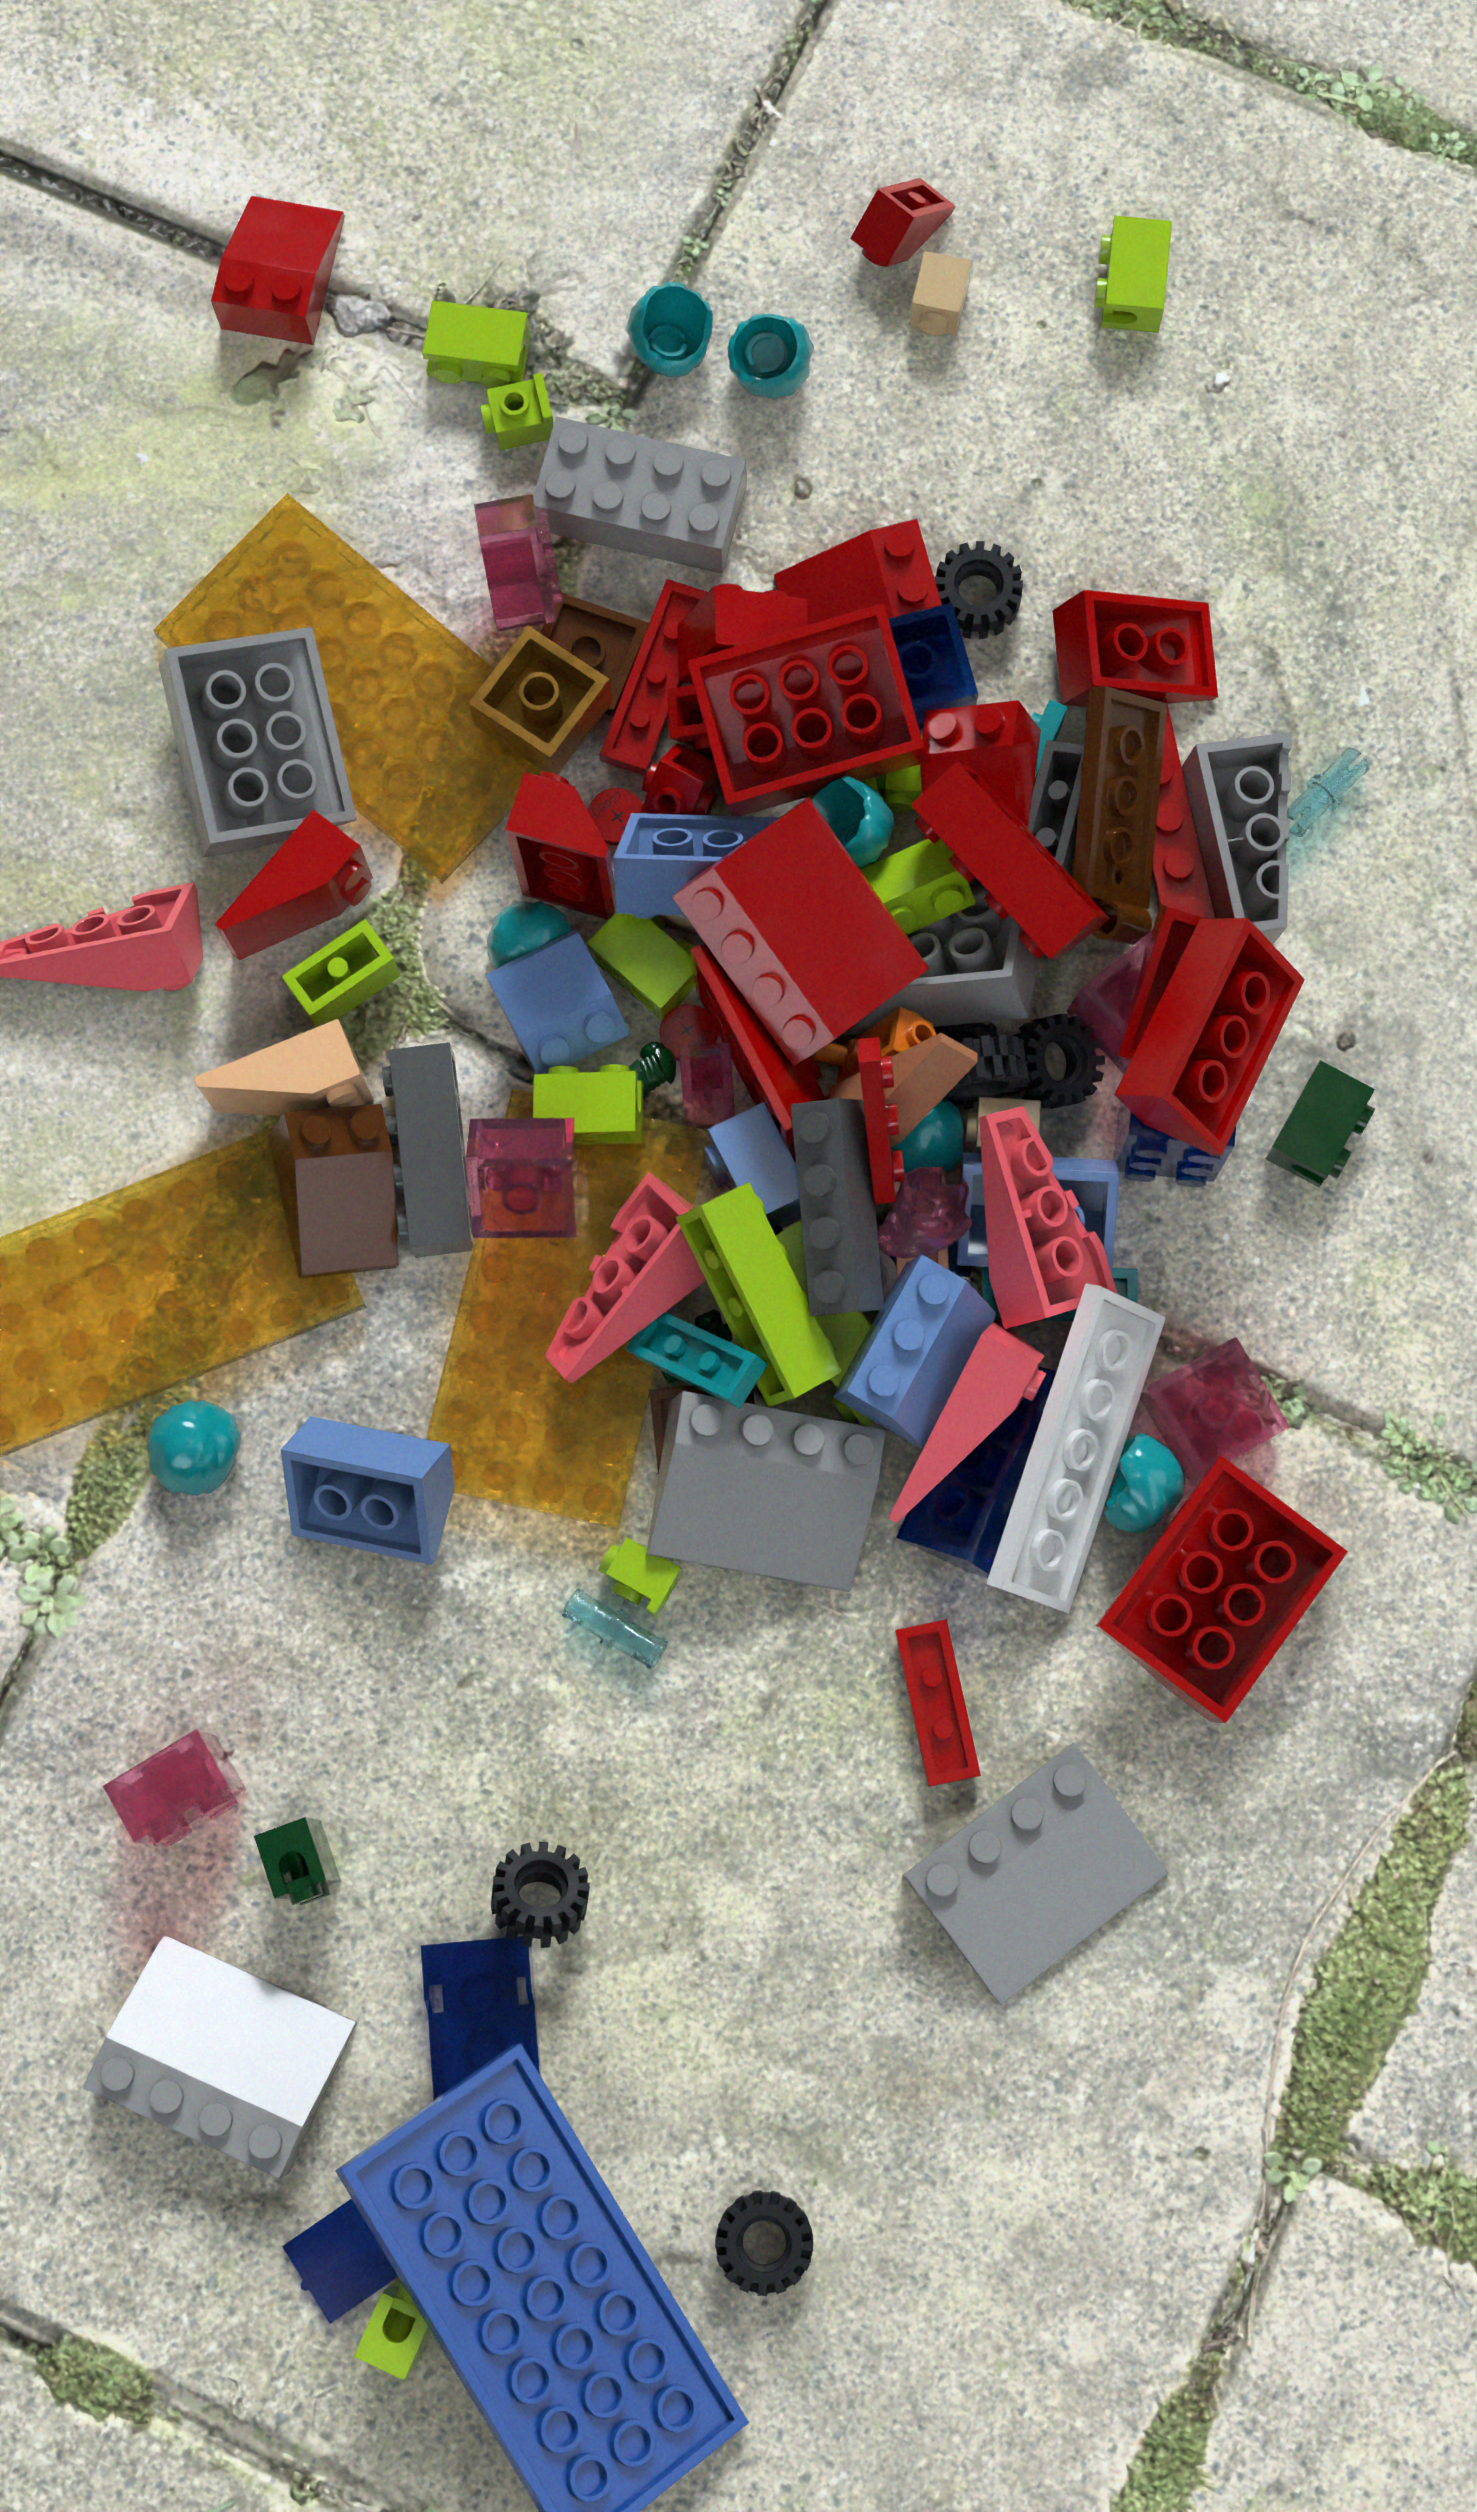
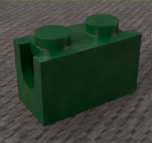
(1320, 1125)
(298, 1861)

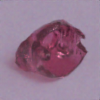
(924, 1215)

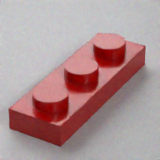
(880, 1119)
(937, 1703)

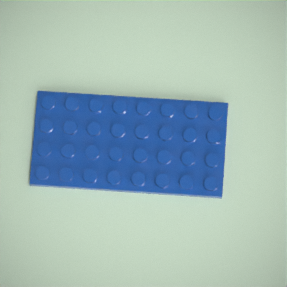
(542, 2294)

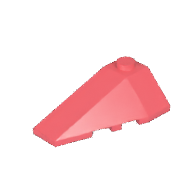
(132, 949)
(1033, 1234)
(633, 1284)
(987, 1392)

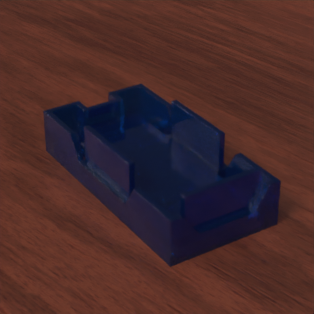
(478, 2006)

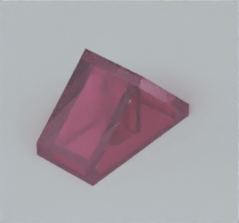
(707, 1084)

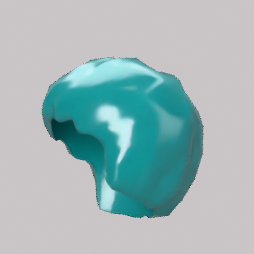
(670, 329)
(770, 355)
(856, 817)
(523, 929)
(935, 1140)
(193, 1447)
(1146, 1485)

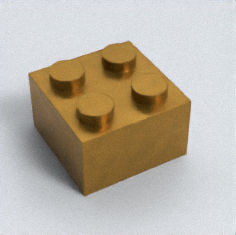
(541, 701)

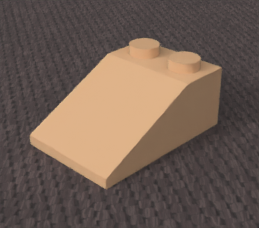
(293, 1075)

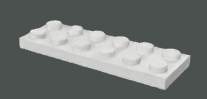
(1076, 1449)

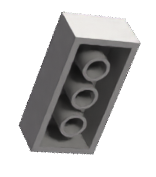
(640, 494)

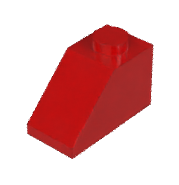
(900, 221)

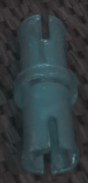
(1326, 791)
(614, 1628)

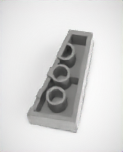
(1242, 826)

